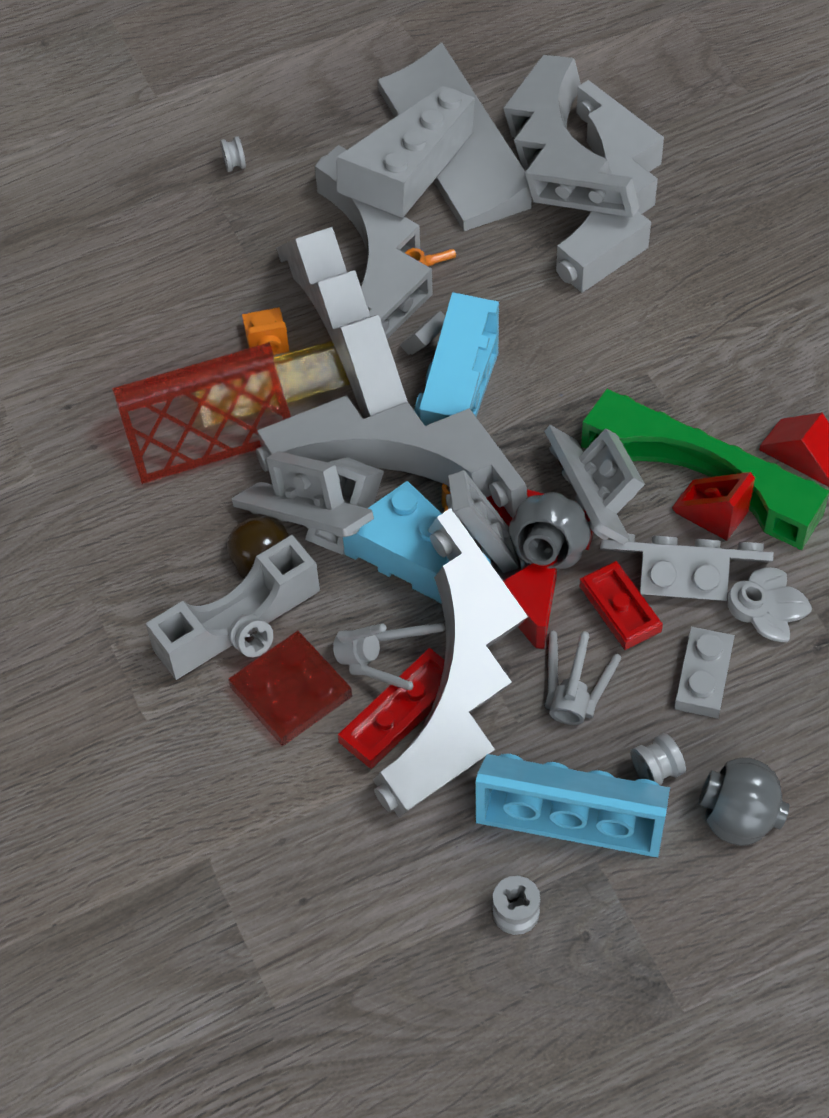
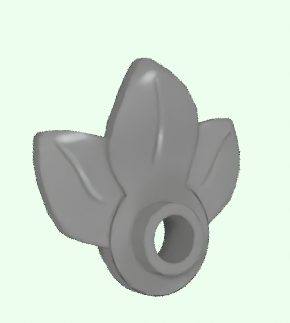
(768, 603)

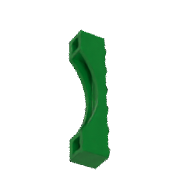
(780, 500)

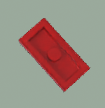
(620, 605)

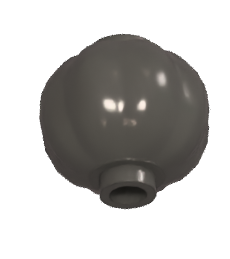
(557, 528)
(743, 801)

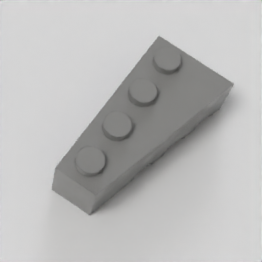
(407, 153)

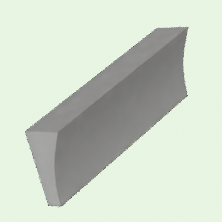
(484, 175)

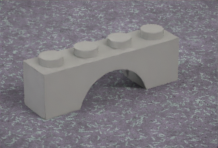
(194, 634)

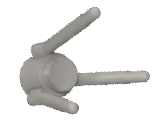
(362, 646)
(570, 700)

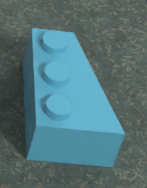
(400, 540)

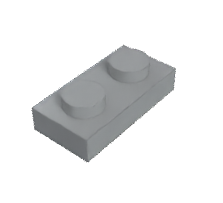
(704, 672)

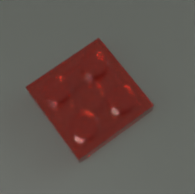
(290, 688)

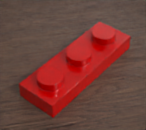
(394, 712)

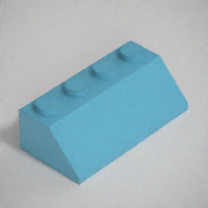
(571, 804)

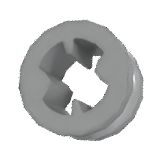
(233, 154)
(239, 630)

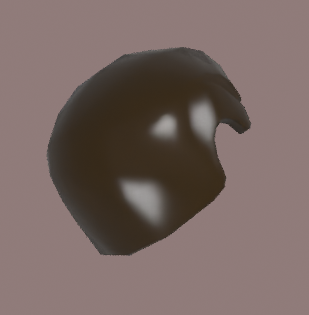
(252, 539)

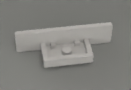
(600, 476)
(304, 494)
(687, 570)

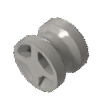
(658, 759)
(514, 916)

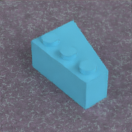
(461, 360)

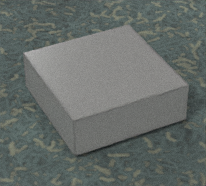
(424, 334)

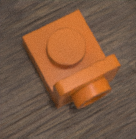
(266, 327)

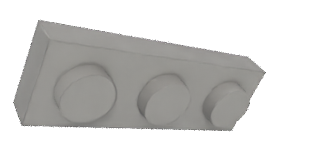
(481, 521)

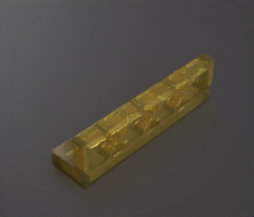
(300, 375)

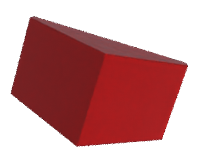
(801, 444)
(717, 502)
(534, 592)

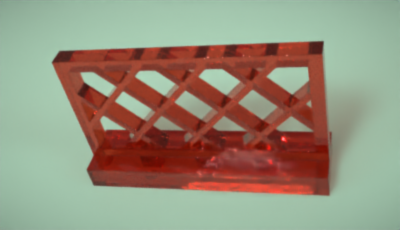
(185, 383)

